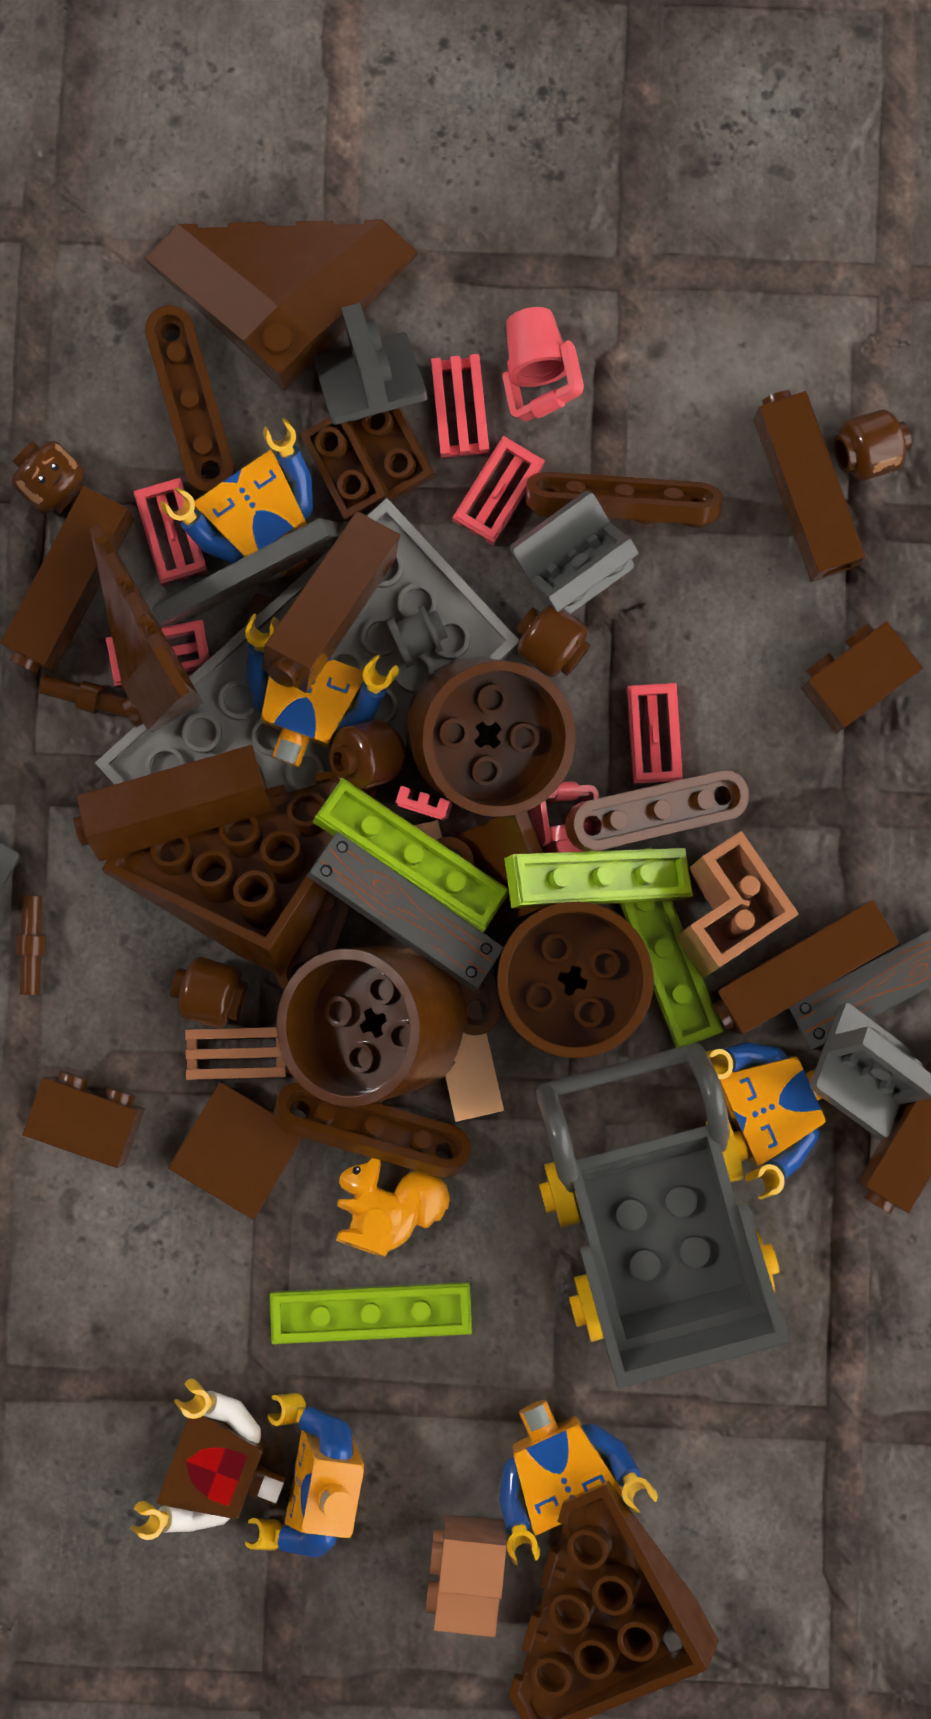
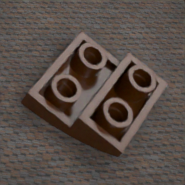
(368, 459)

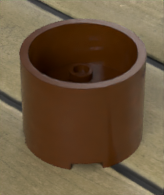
(528, 743)
(610, 962)
(335, 1032)

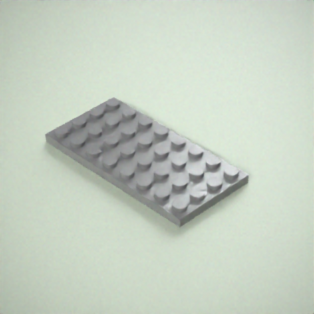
(231, 722)

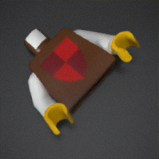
(211, 1468)

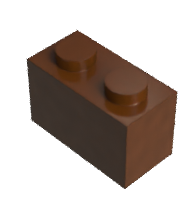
(861, 676)
(84, 1119)

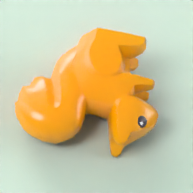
(384, 1218)

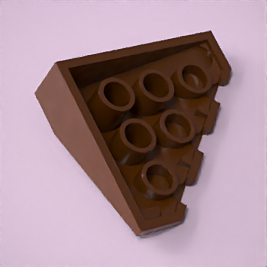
(281, 286)
(146, 662)
(242, 878)
(609, 1617)

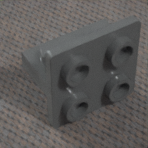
(369, 373)
(574, 554)
(868, 1072)

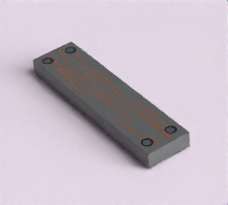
(247, 572)
(405, 911)
(868, 988)

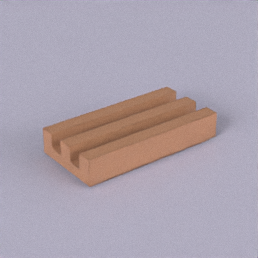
(194, 1054)

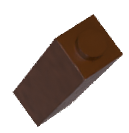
(808, 485)
(64, 584)
(330, 603)
(172, 803)
(803, 968)
(902, 1160)

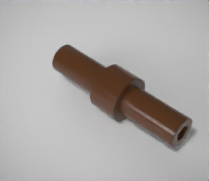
(87, 696)
(30, 944)

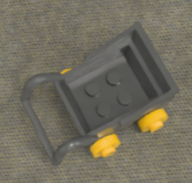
(669, 1252)

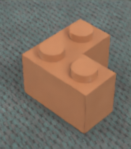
(743, 901)
(471, 1574)

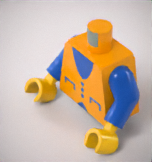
(252, 505)
(335, 699)
(771, 1107)
(556, 1465)
(322, 1487)

